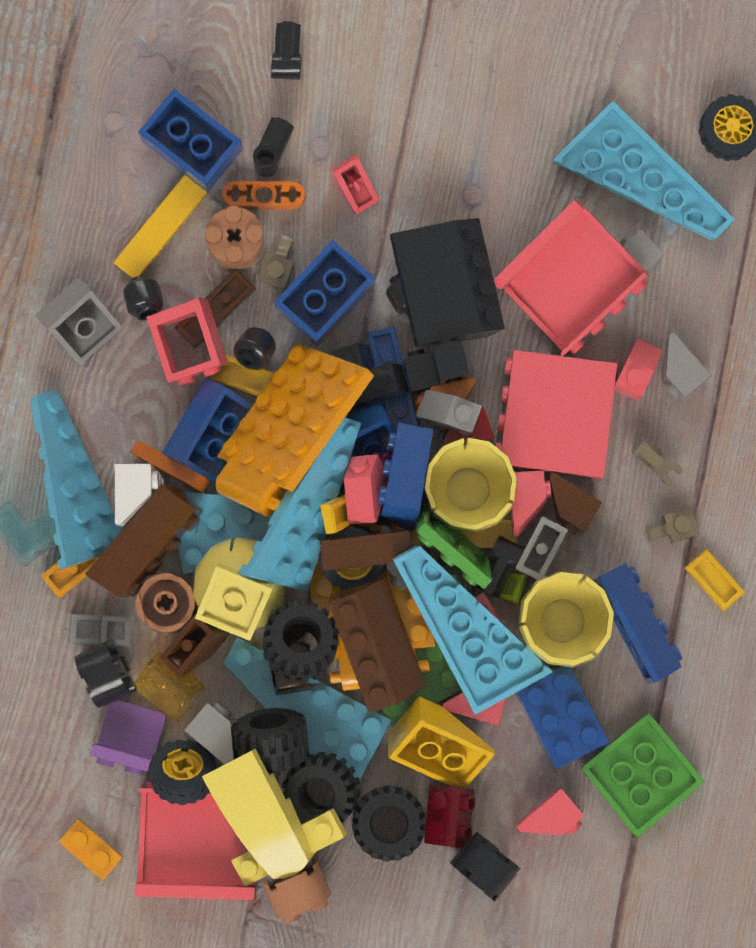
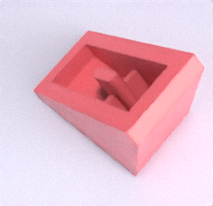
(354, 185)

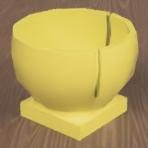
(470, 485)
(230, 599)
(566, 619)

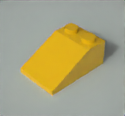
(437, 744)

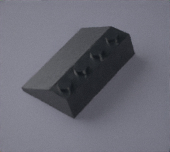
(447, 282)

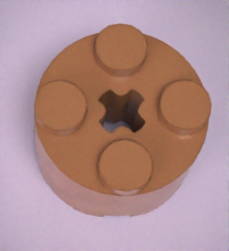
(234, 222)
(153, 593)
(298, 893)

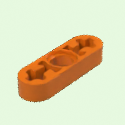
(285, 187)
(170, 466)

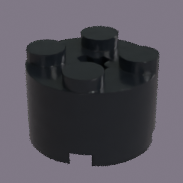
(105, 673)
(485, 866)

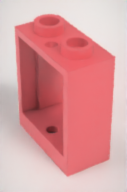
(210, 332)

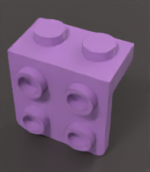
(129, 737)

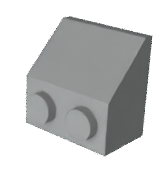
(79, 321)
(214, 731)

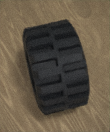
(306, 619)
(276, 735)
(331, 770)
(397, 848)

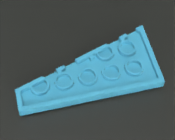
(632, 165)
(72, 488)
(218, 522)
(297, 525)
(475, 644)
(332, 719)

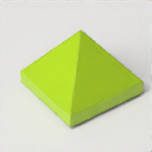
(514, 588)

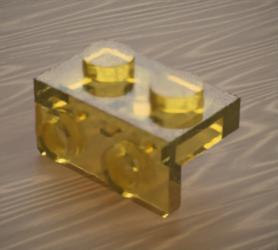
(166, 689)

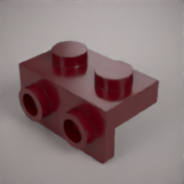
(449, 815)

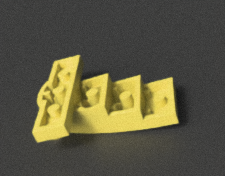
(267, 821)

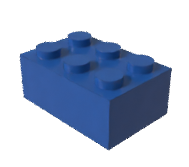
(190, 140)
(325, 293)
(561, 717)

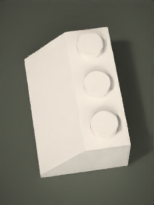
(133, 489)

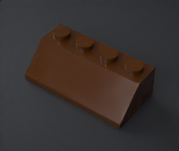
(145, 542)
(376, 643)

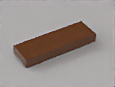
(223, 302)
(363, 549)

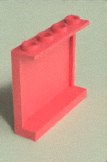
(572, 278)
(557, 413)
(187, 851)

